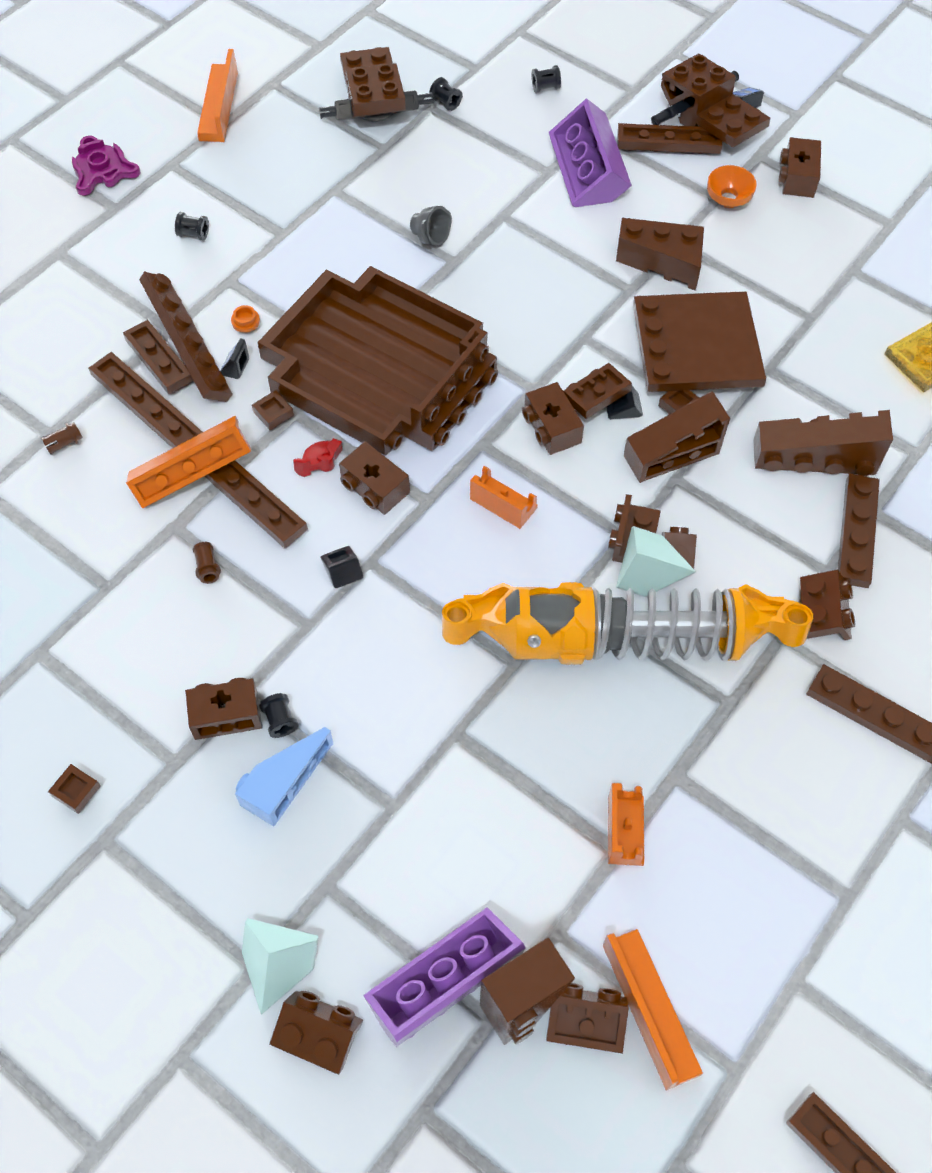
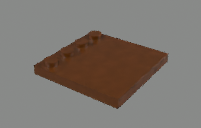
(698, 341)

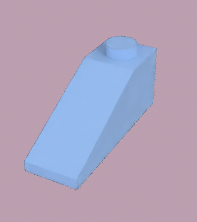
(280, 778)

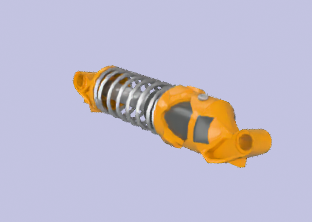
(581, 624)

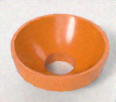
(731, 180)

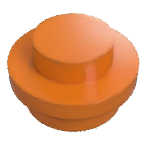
(245, 319)

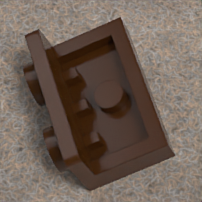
(828, 599)
(315, 1030)

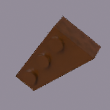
(663, 248)
(678, 439)
(524, 991)

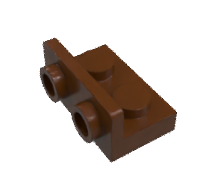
(597, 390)
(629, 516)
(589, 1019)

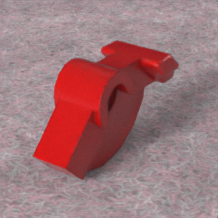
(318, 457)

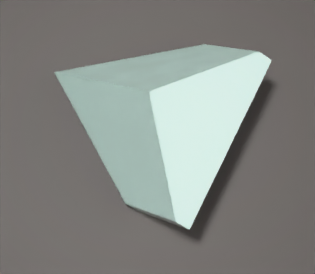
(650, 563)
(276, 959)

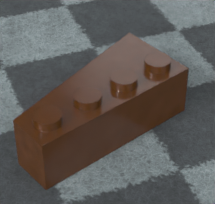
(824, 444)

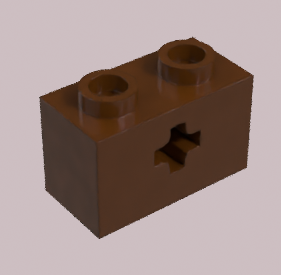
(801, 167)
(553, 418)
(374, 478)
(208, 717)

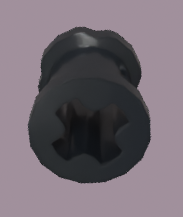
(546, 78)
(446, 93)
(191, 226)
(278, 715)

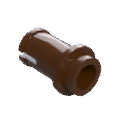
(63, 436)
(206, 569)

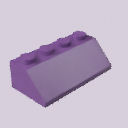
(589, 156)
(442, 975)

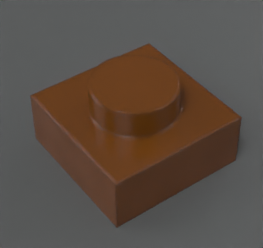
(676, 399)
(272, 410)
(74, 788)

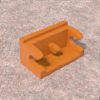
(502, 499)
(625, 826)

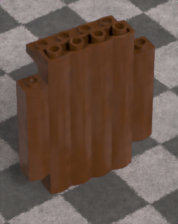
(379, 360)

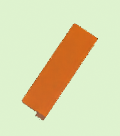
(218, 100)
(187, 462)
(652, 1009)

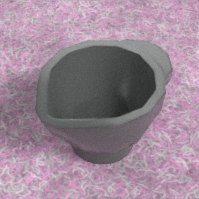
(432, 225)

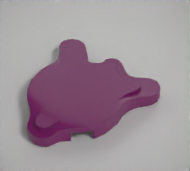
(100, 164)

